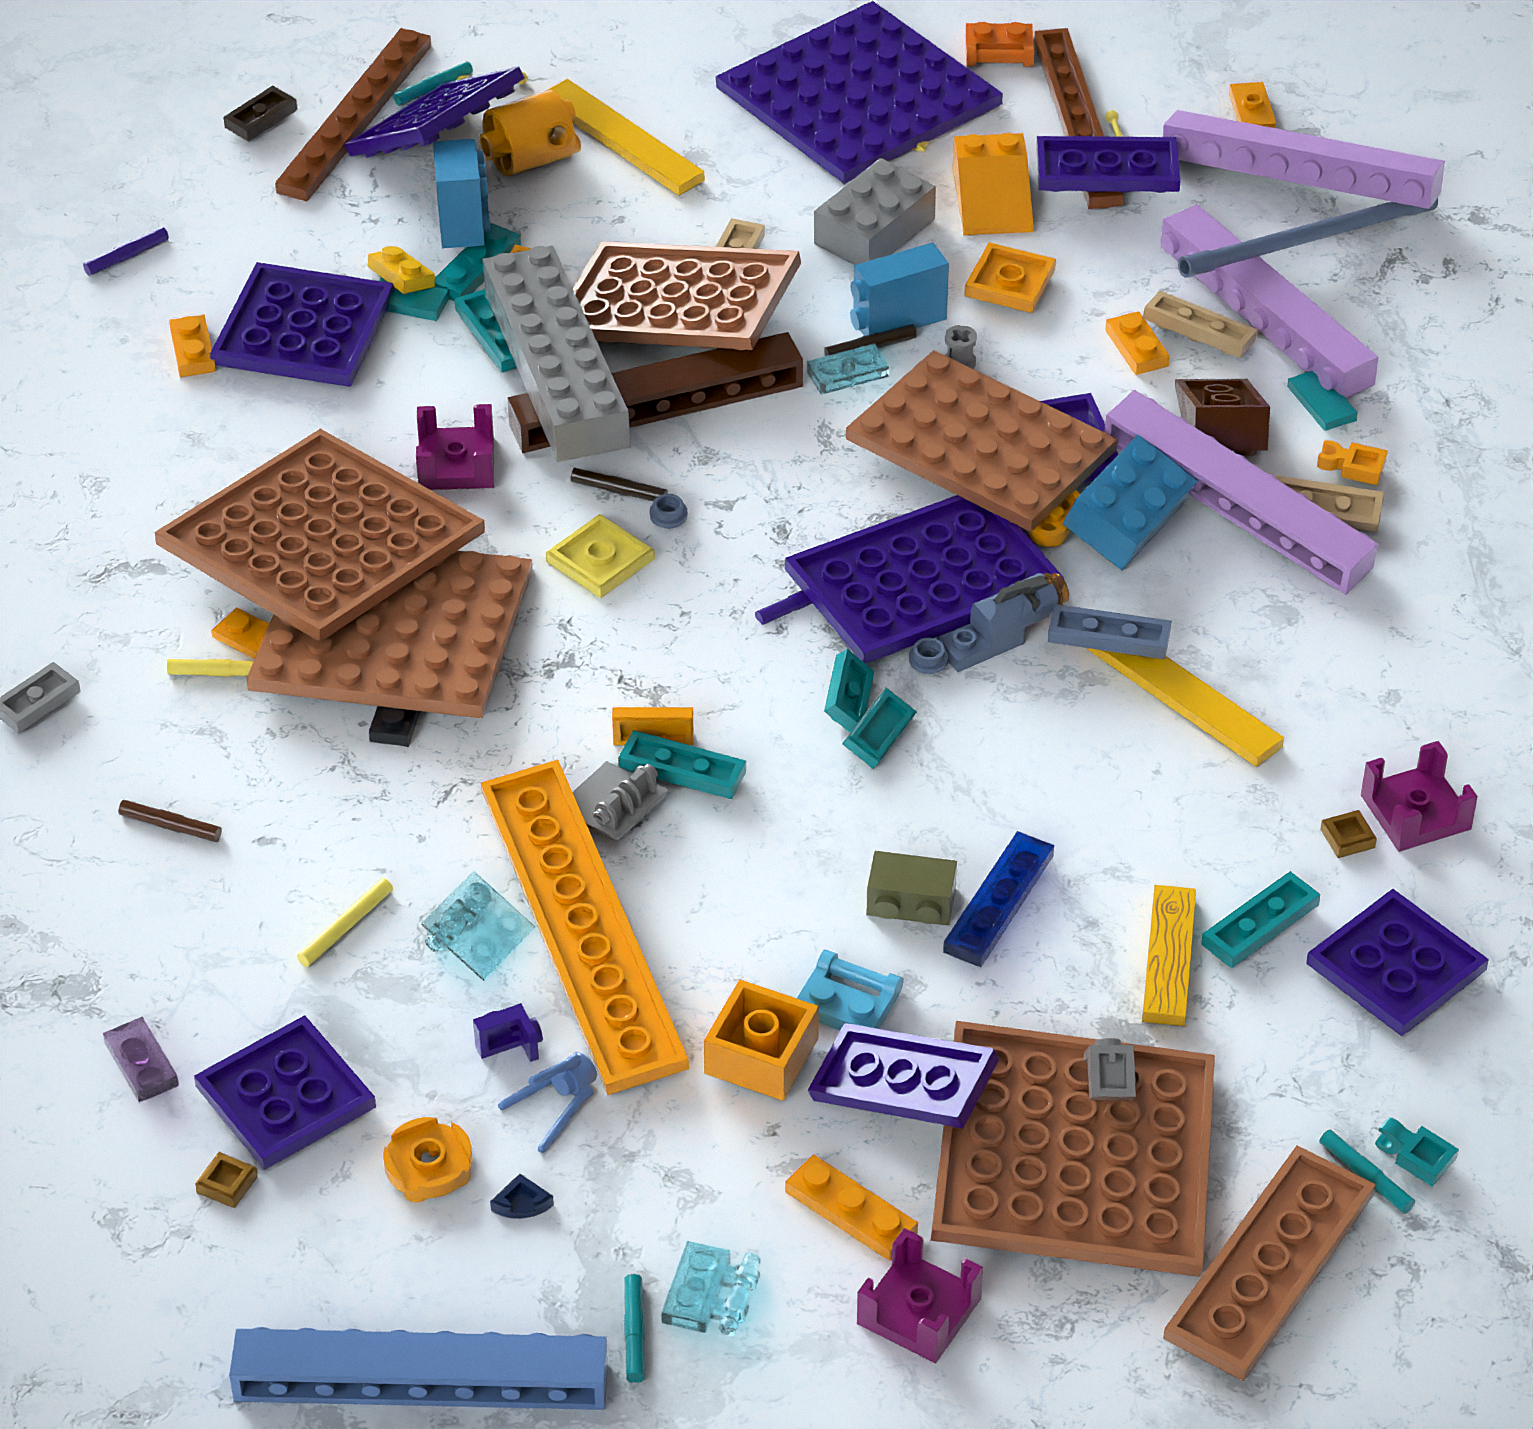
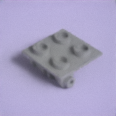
(618, 799)

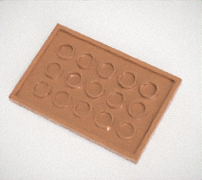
(683, 293)
(981, 440)

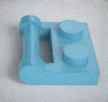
(845, 1004)

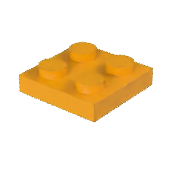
(1010, 277)

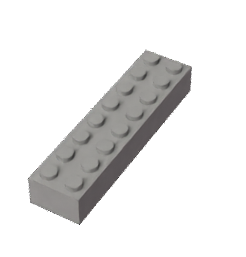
(556, 354)

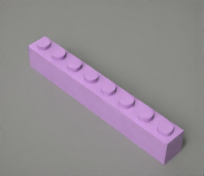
(1306, 159)
(1274, 306)
(1249, 495)

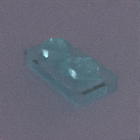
(847, 369)

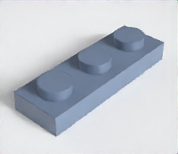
(1109, 631)

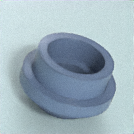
(668, 511)
(928, 656)

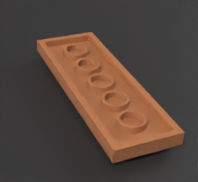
(1269, 1263)

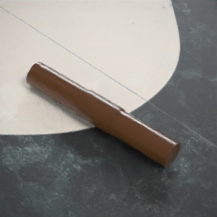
(170, 820)

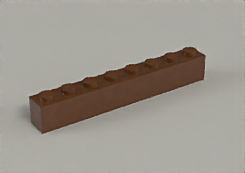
(684, 385)

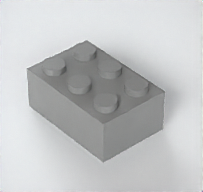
(874, 213)

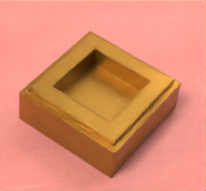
(1348, 833)
(226, 1180)

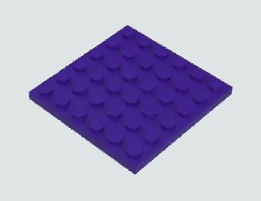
(858, 91)

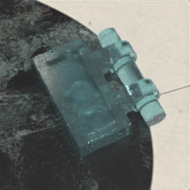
(697, 1285)

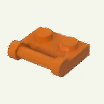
(999, 43)

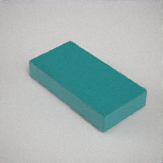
(421, 304)
(1324, 405)
(879, 727)

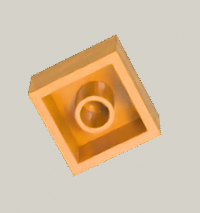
(761, 1039)

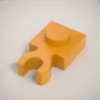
(1357, 463)

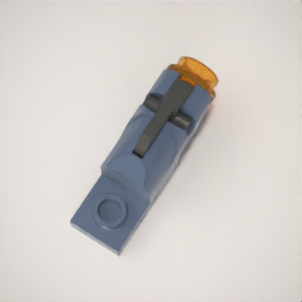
(1001, 619)

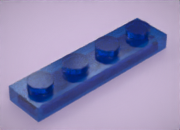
(998, 899)

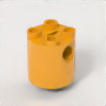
(529, 133)

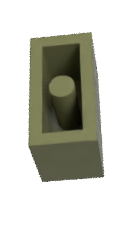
(911, 888)

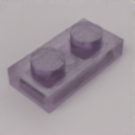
(140, 1059)

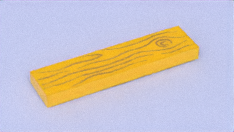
(1169, 955)

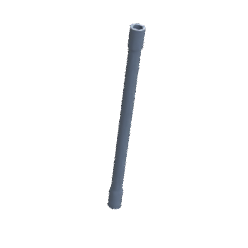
(1210, 259)

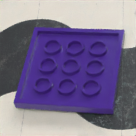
(435, 111)
(302, 324)

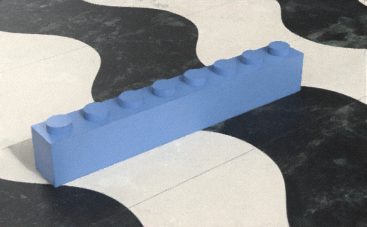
(419, 1368)

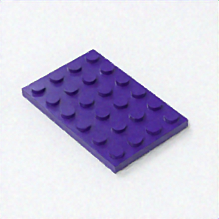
(914, 574)

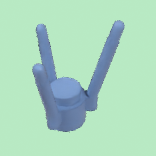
(568, 1077)

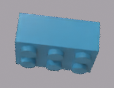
(461, 193)
(1129, 502)

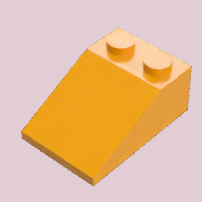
(992, 183)

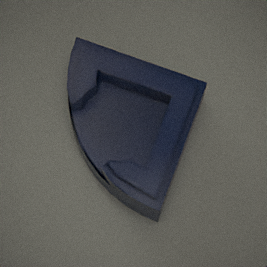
(521, 1199)

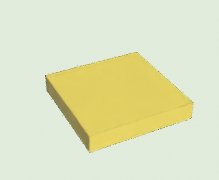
(600, 555)

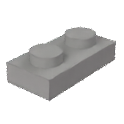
(37, 697)

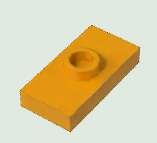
(1252, 104)
(663, 722)

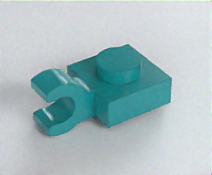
(1419, 1153)

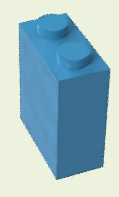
(900, 290)

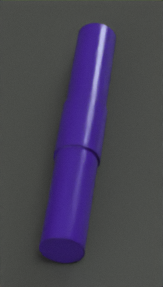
(125, 251)
(783, 607)

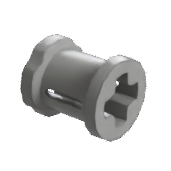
(960, 344)

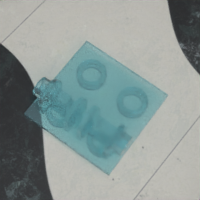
(476, 926)

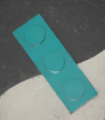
(466, 270)
(481, 321)
(684, 764)
(1260, 919)

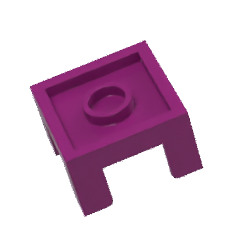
(455, 455)
(1419, 802)
(918, 1301)

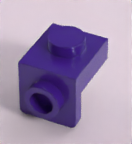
(506, 1030)

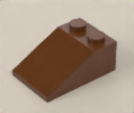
(1227, 411)

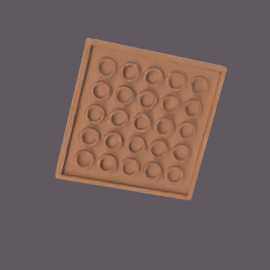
(320, 534)
(417, 650)
(1077, 1174)

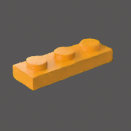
(848, 1205)

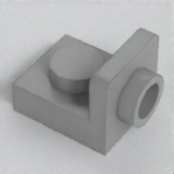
(1110, 1070)

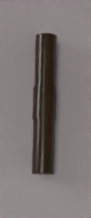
(880, 339)
(616, 484)

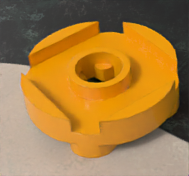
(430, 1179)

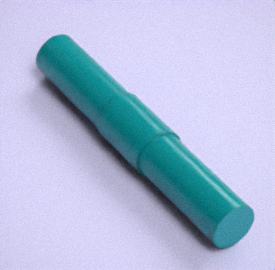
(430, 83)
(1366, 1169)
(634, 1328)

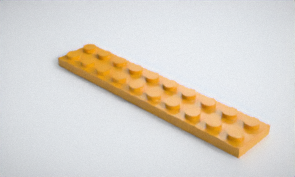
(584, 928)

